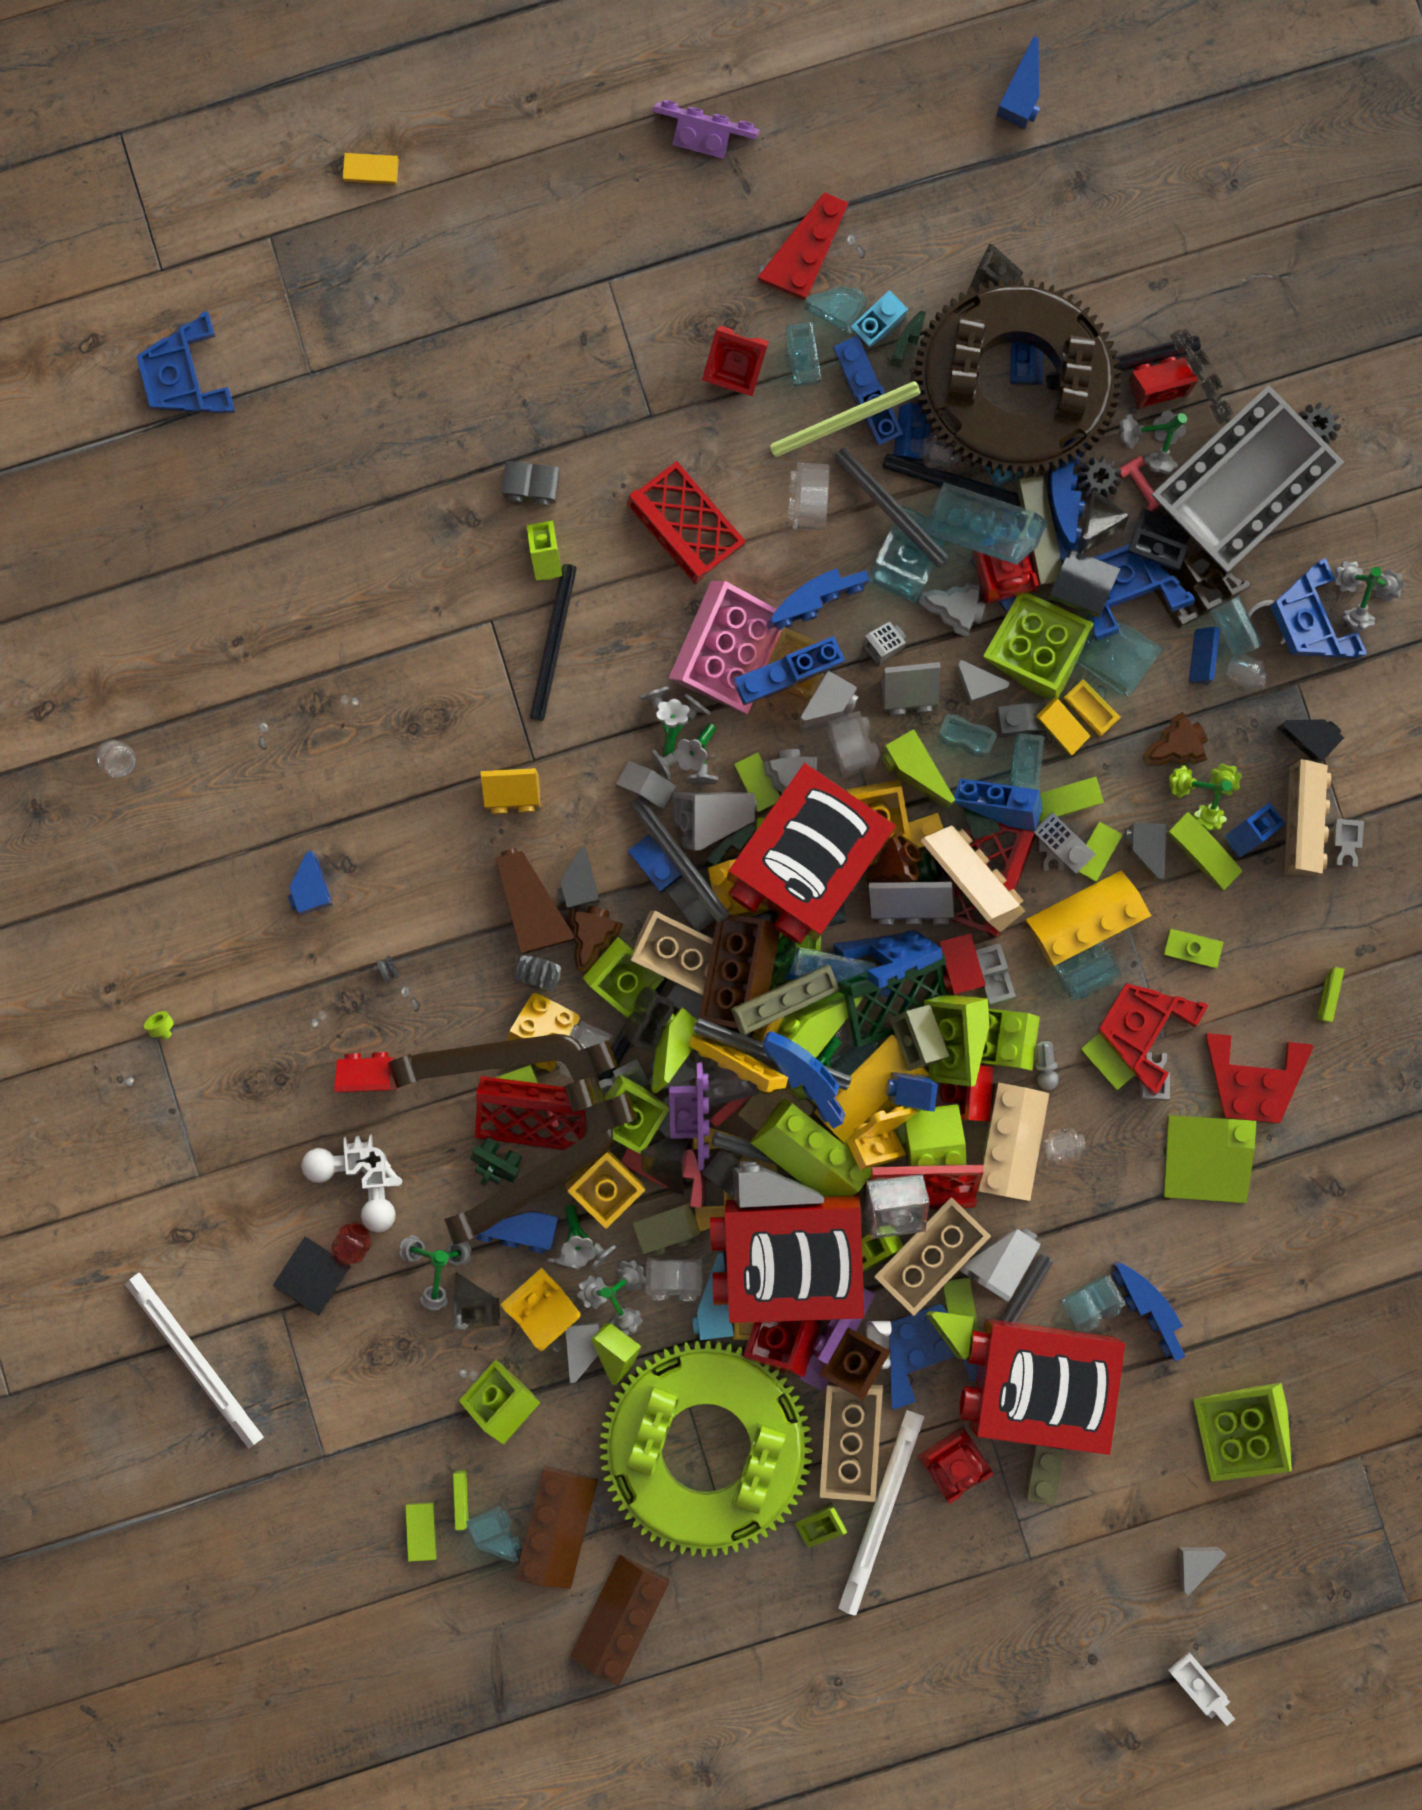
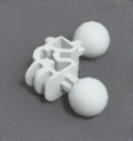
(320, 1165)

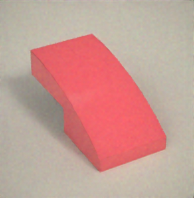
(699, 1185)

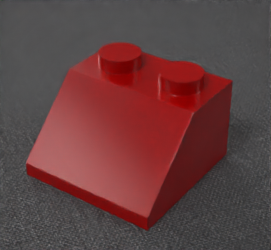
(1162, 382)
(364, 1074)
(972, 1101)
(783, 1345)

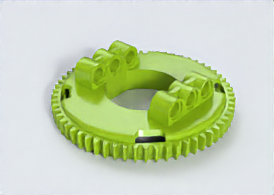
(769, 1471)

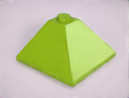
(1038, 645)
(1209, 1158)
(1245, 1432)

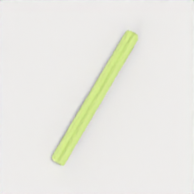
(845, 419)

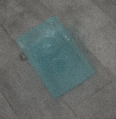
(901, 564)
(1120, 658)

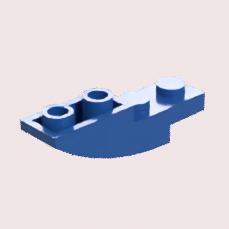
(865, 387)
(1065, 503)
(807, 599)
(788, 671)
(805, 1069)
(1147, 1299)

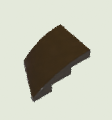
(1206, 583)

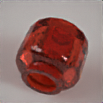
(351, 1243)

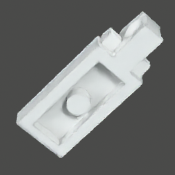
(1201, 1688)

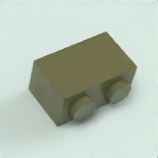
(919, 1037)
(666, 1229)
(1043, 1474)

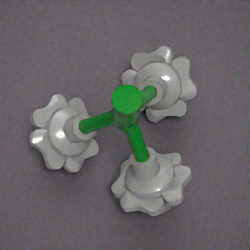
(1386, 587)
(594, 1293)

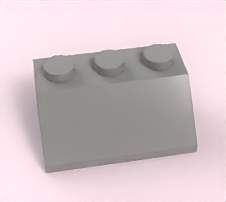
(831, 700)
(912, 902)

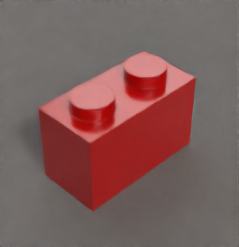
(961, 965)

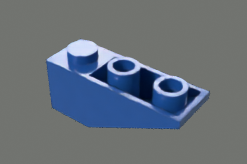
(1003, 803)
(527, 1228)

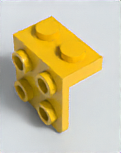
(543, 1018)
(877, 1140)
(541, 1309)

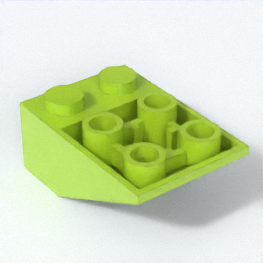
(1011, 1039)

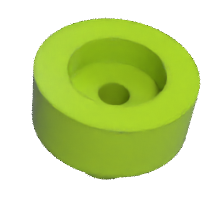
(159, 1025)

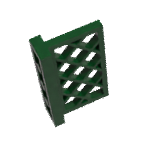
(861, 986)

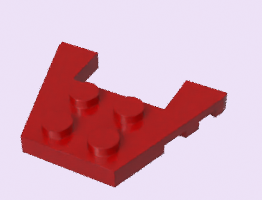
(1135, 1024)
(1255, 1091)

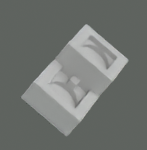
(996, 975)

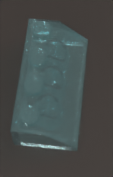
(985, 524)

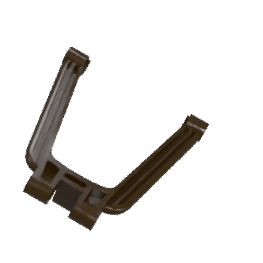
(582, 1094)

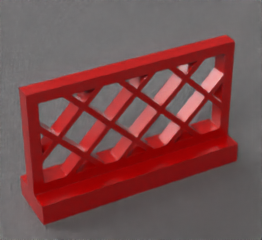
(669, 537)
(1012, 872)
(531, 1098)
(941, 1182)

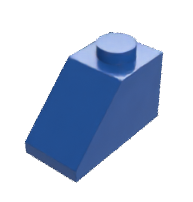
(1254, 830)
(655, 863)
(309, 887)
(912, 1091)

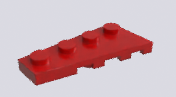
(803, 253)

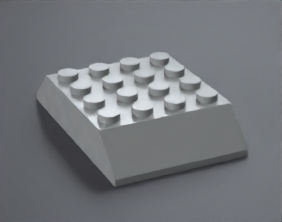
(1247, 479)

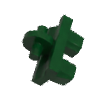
(493, 1167)

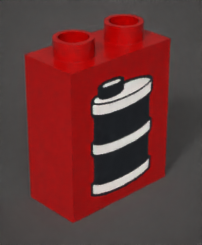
(808, 855)
(790, 1261)
(1043, 1386)

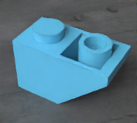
(880, 319)

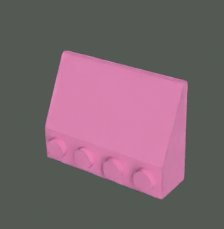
(724, 643)

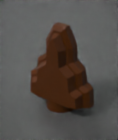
(1178, 743)
(896, 862)
(591, 934)

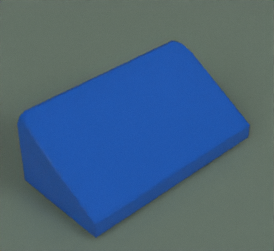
(1026, 364)
(913, 430)
(1204, 655)

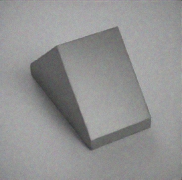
(979, 683)
(646, 784)
(1196, 1564)

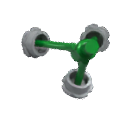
(413, 1250)

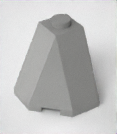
(711, 815)
(1003, 1262)

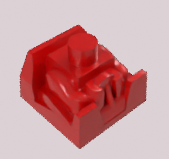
(734, 361)
(1003, 579)
(955, 1464)

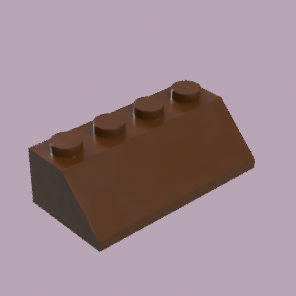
(738, 966)
(556, 1528)
(619, 1619)

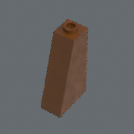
(532, 910)

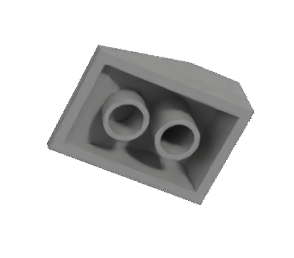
(910, 688)
(763, 1187)

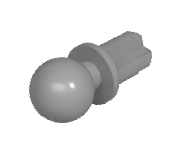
(1047, 1078)

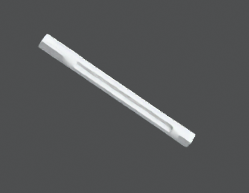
(194, 1360)
(881, 1512)

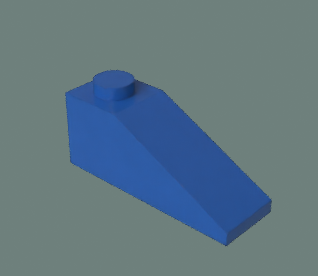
(1022, 95)

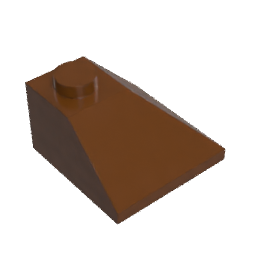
(855, 1363)

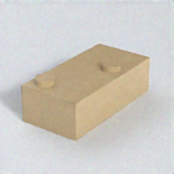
(851, 1444)

